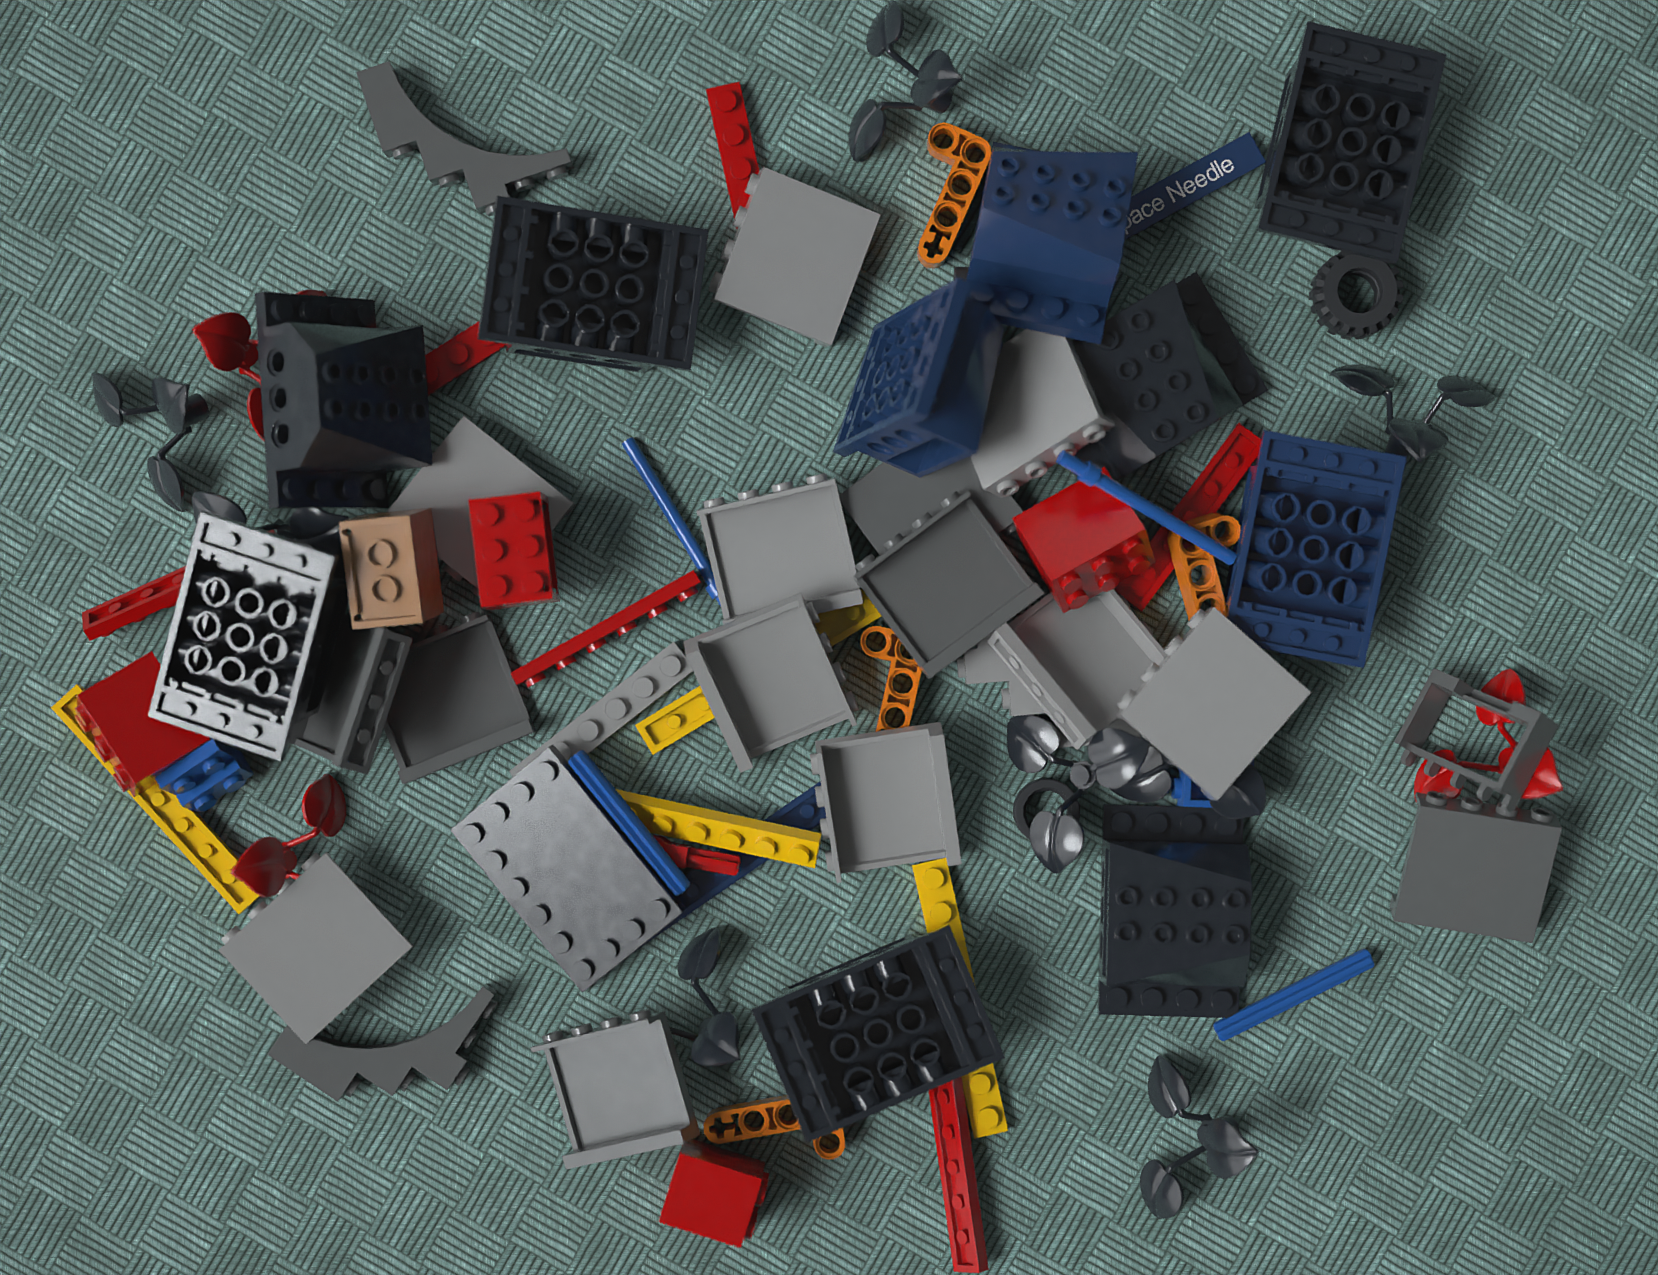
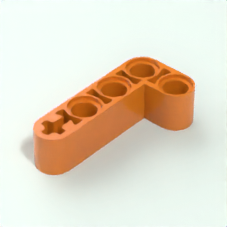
(948, 199)
(1187, 559)
(898, 665)
(772, 1124)

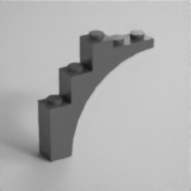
(446, 159)
(437, 1055)

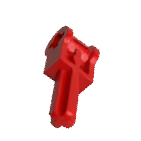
(690, 857)

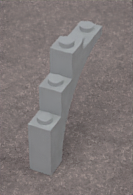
(986, 666)

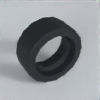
(1031, 789)

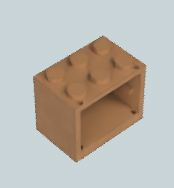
(391, 568)

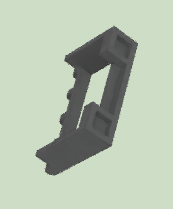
(1523, 760)

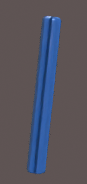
(629, 822)
(1294, 994)

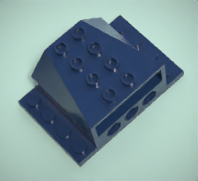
(1051, 238)
(924, 383)
(1313, 547)

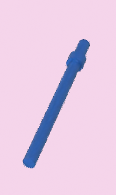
(1092, 475)
(672, 515)

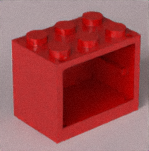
(1083, 543)
(514, 550)
(123, 731)
(715, 1193)

